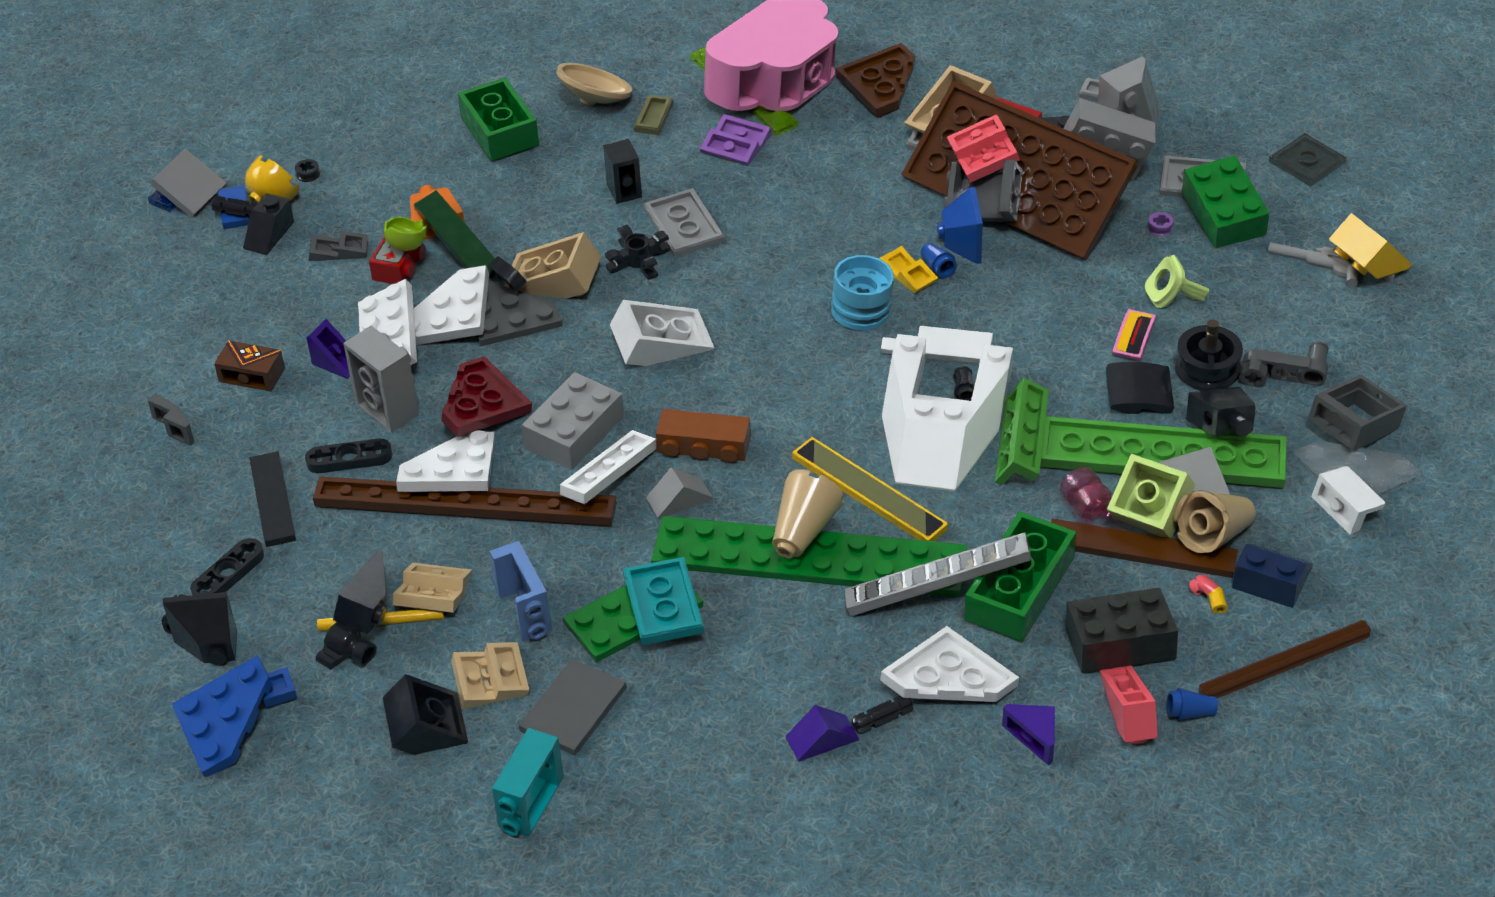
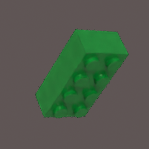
(1015, 596)

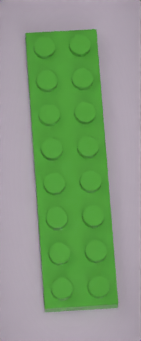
(1108, 445)

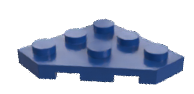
(222, 714)

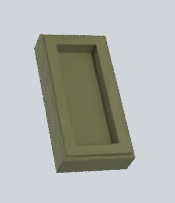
(653, 114)

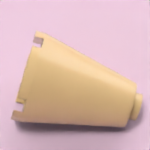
(804, 511)
(1211, 519)

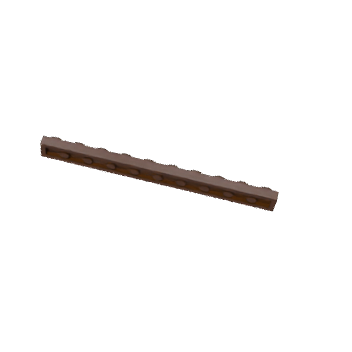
(494, 503)

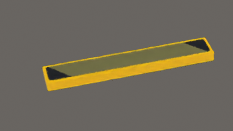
(870, 491)

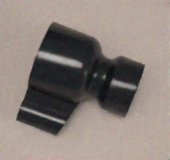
(342, 643)

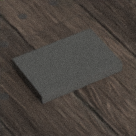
(574, 705)

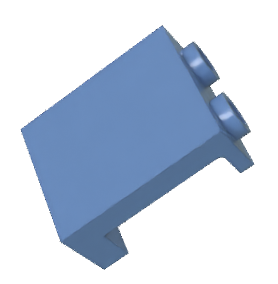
(515, 574)

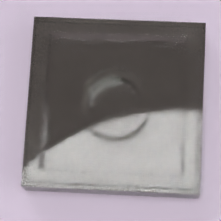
(1307, 159)

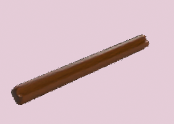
(1286, 660)

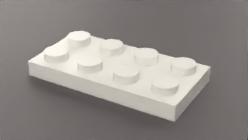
(391, 314)

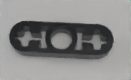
(341, 449)
(229, 560)

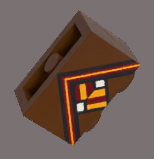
(249, 366)

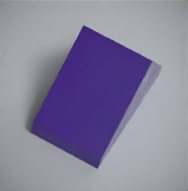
(327, 349)
(1033, 727)
(820, 732)

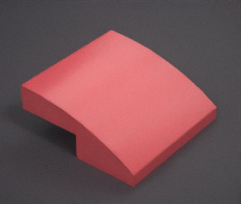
(982, 148)

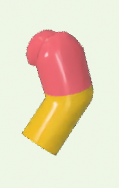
(1212, 590)

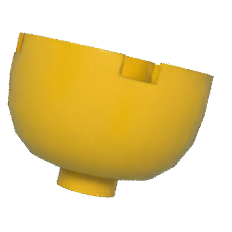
(269, 178)

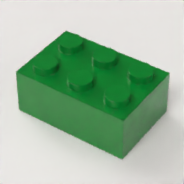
(498, 119)
(1225, 202)

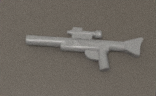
(1325, 258)

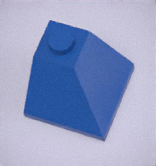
(963, 226)

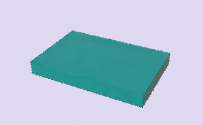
(663, 601)

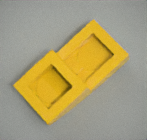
(911, 273)

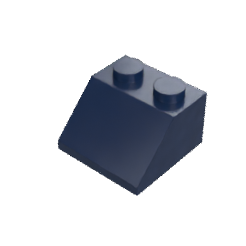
(1270, 574)

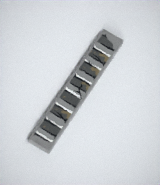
(937, 574)

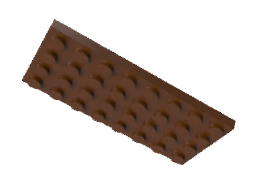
(1066, 178)

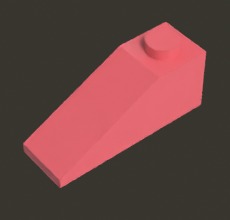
(1130, 704)

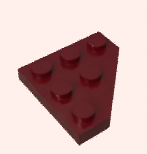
(482, 398)

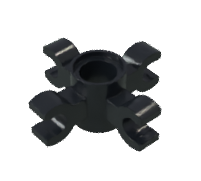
(637, 251)

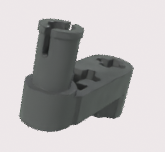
(1263, 364)

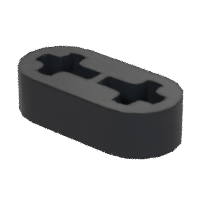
(507, 274)

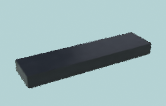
(272, 499)

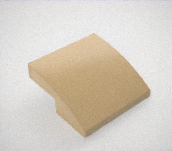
(432, 587)
(504, 672)

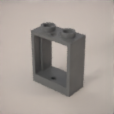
(1332, 415)

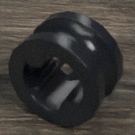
(310, 175)

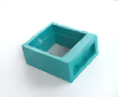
(527, 782)

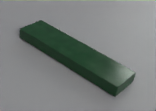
(453, 232)

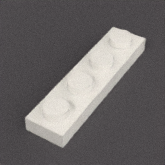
(607, 467)

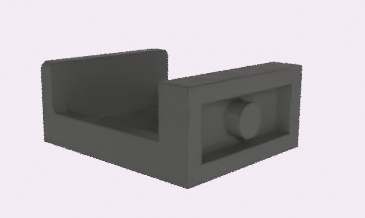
(996, 192)

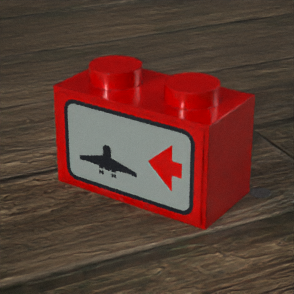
(394, 265)

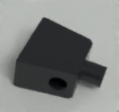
(1221, 411)

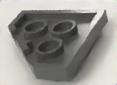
(515, 315)

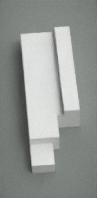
(948, 344)

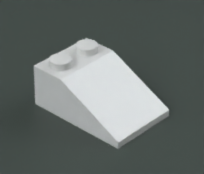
(658, 332)

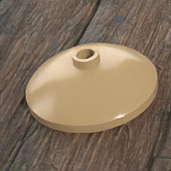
(593, 84)

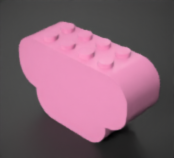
(772, 57)

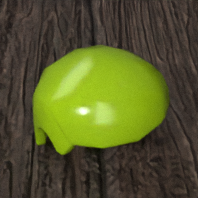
(404, 233)

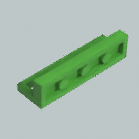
(1022, 432)

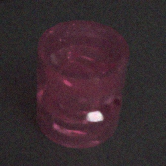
(1086, 493)

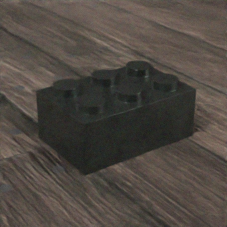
(1121, 630)

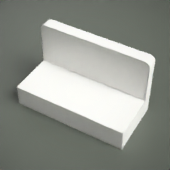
(1346, 497)

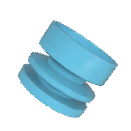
(862, 292)

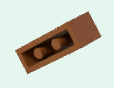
(703, 435)

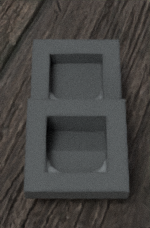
(347, 246)
(173, 418)

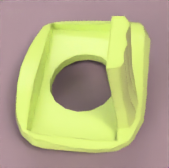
(1176, 284)

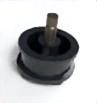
(1209, 356)

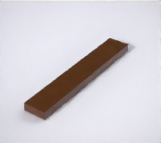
(1150, 549)

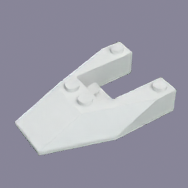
(939, 438)

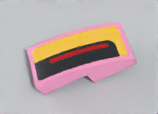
(1134, 334)

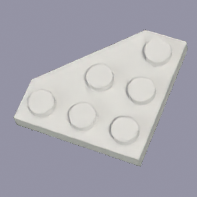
(454, 308)
(452, 466)
(949, 670)

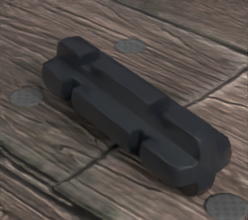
(232, 206)
(881, 714)

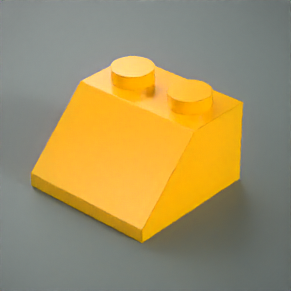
(1367, 249)

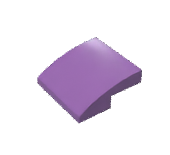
(736, 139)

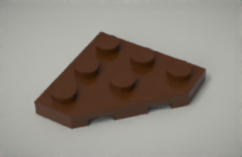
(879, 78)

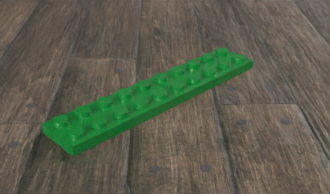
(828, 559)

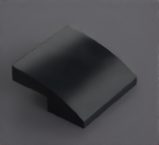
(1139, 386)

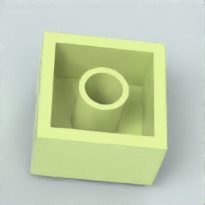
(1149, 495)

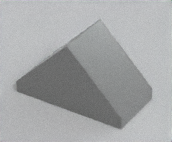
(677, 492)

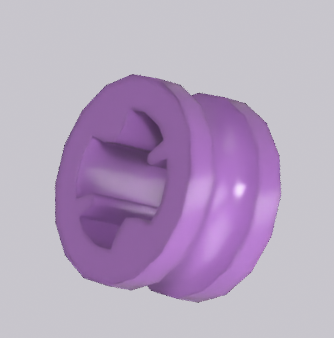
(1160, 230)

